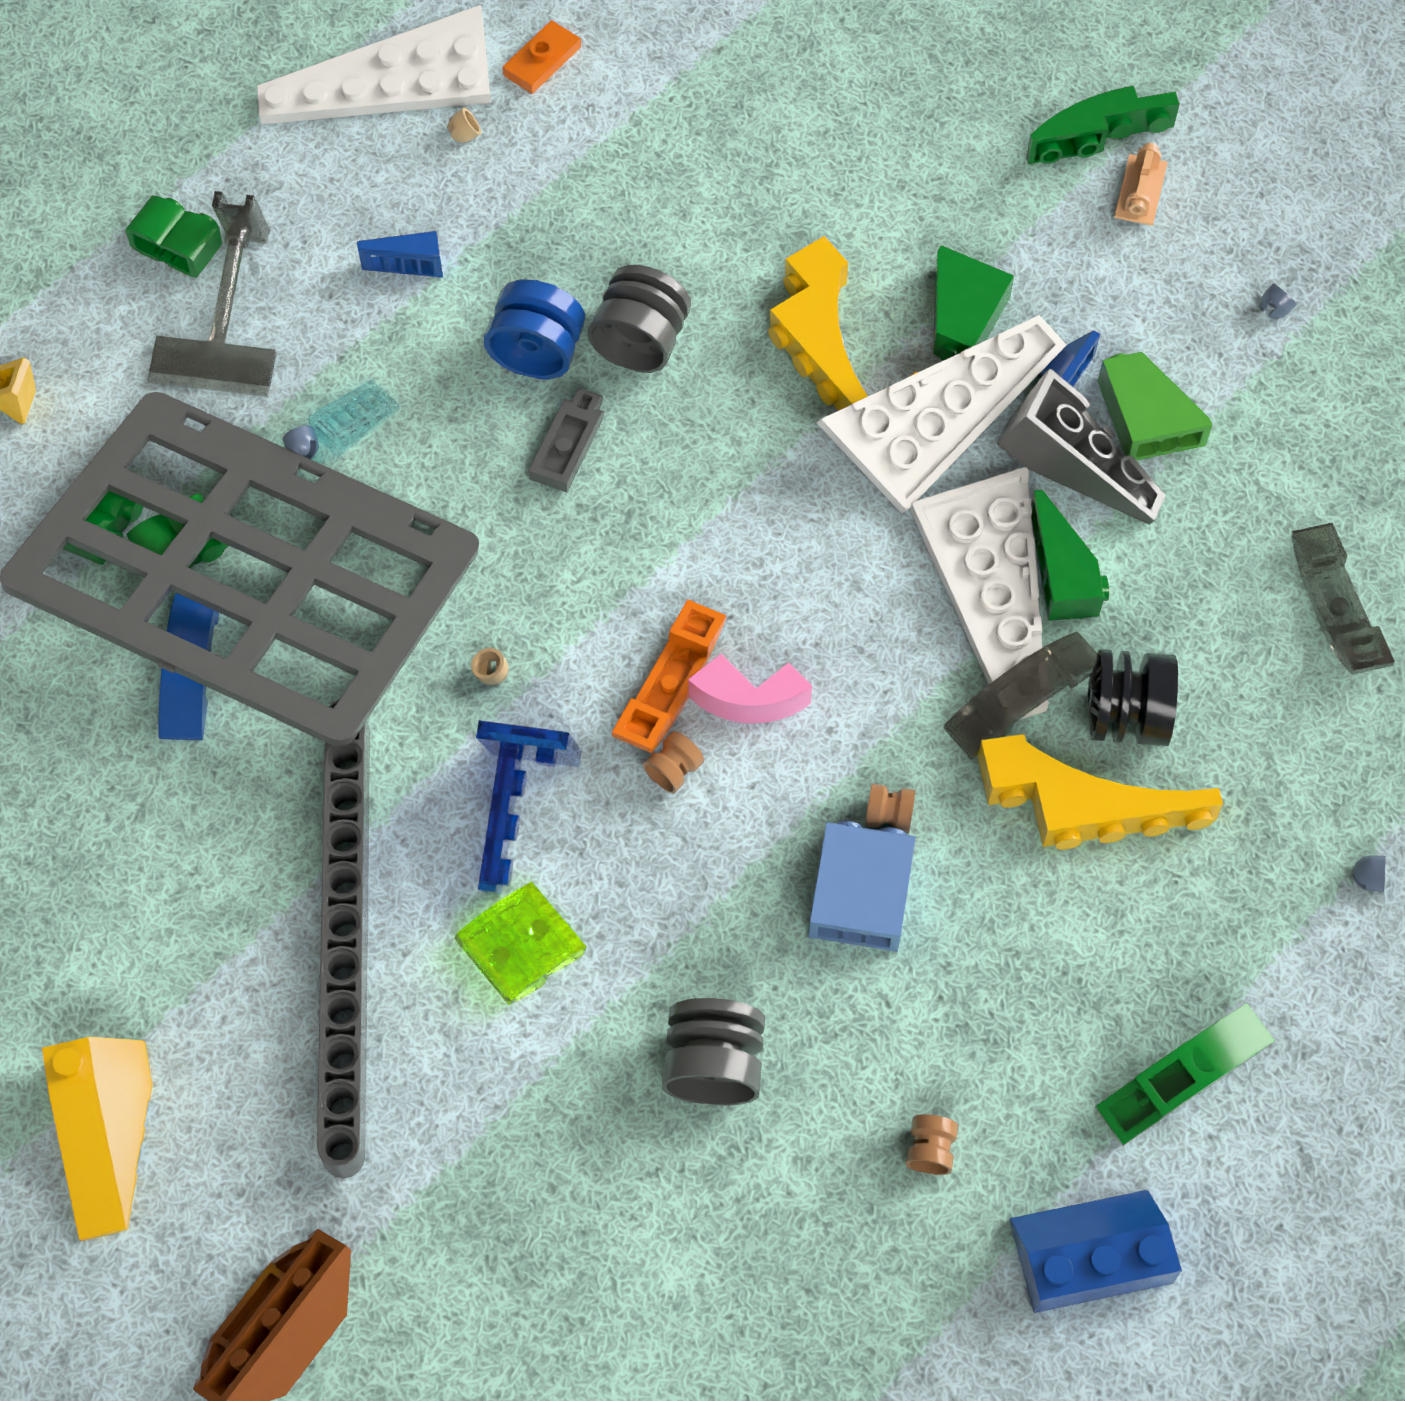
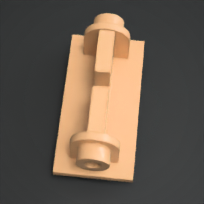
(1141, 186)

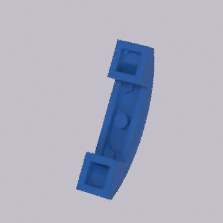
(180, 698)

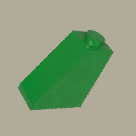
(966, 301)

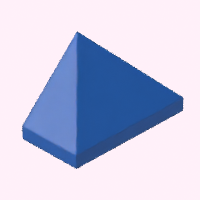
(1074, 358)

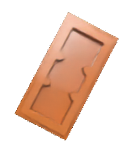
(542, 56)

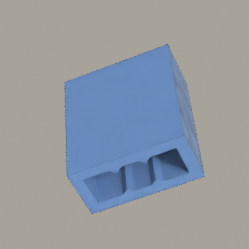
(862, 885)

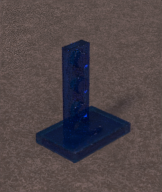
(512, 746)

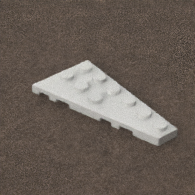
(410, 71)
(925, 422)
(988, 566)

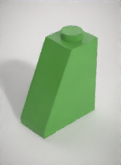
(1149, 408)

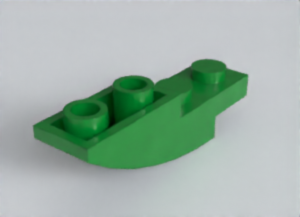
(1086, 124)
(1184, 1073)

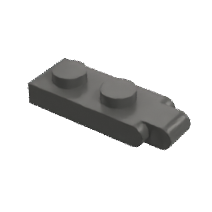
(567, 440)

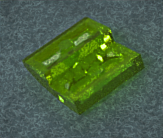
(520, 943)

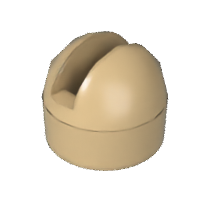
(463, 126)
(482, 666)

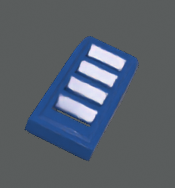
(402, 254)

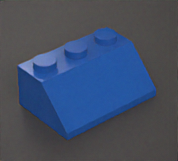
(1095, 1250)

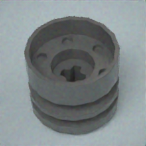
(639, 318)
(713, 1051)

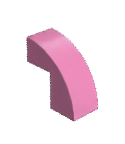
(729, 695)

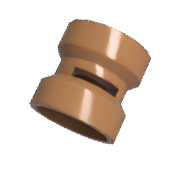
(673, 762)
(890, 808)
(932, 1144)

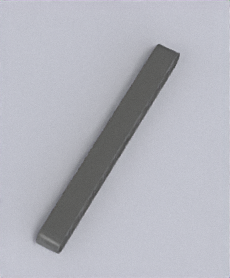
(344, 952)

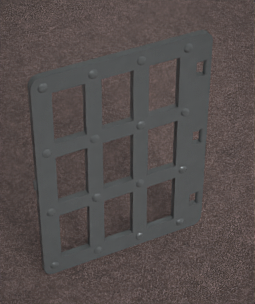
(270, 468)

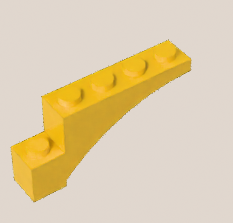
(810, 322)
(1083, 807)

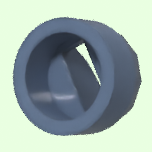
(1279, 299)
(302, 441)
(1370, 872)

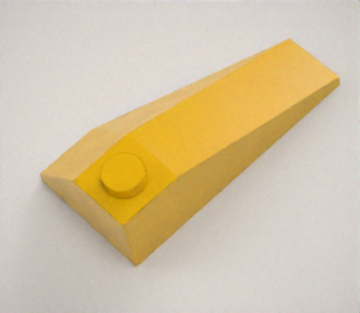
(99, 1114)

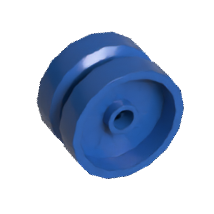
(534, 329)

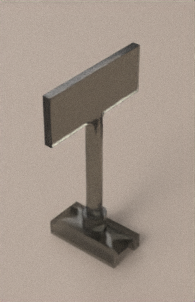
(213, 362)

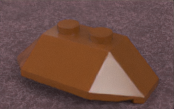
(279, 1324)

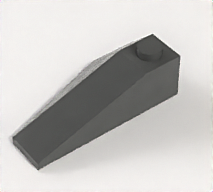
(1065, 444)

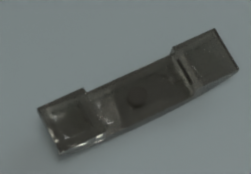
(1336, 602)
(1021, 691)

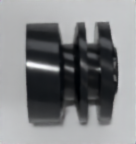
(1133, 697)

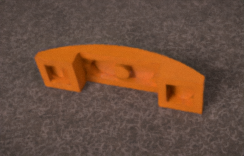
(667, 687)

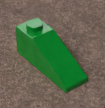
(1066, 565)

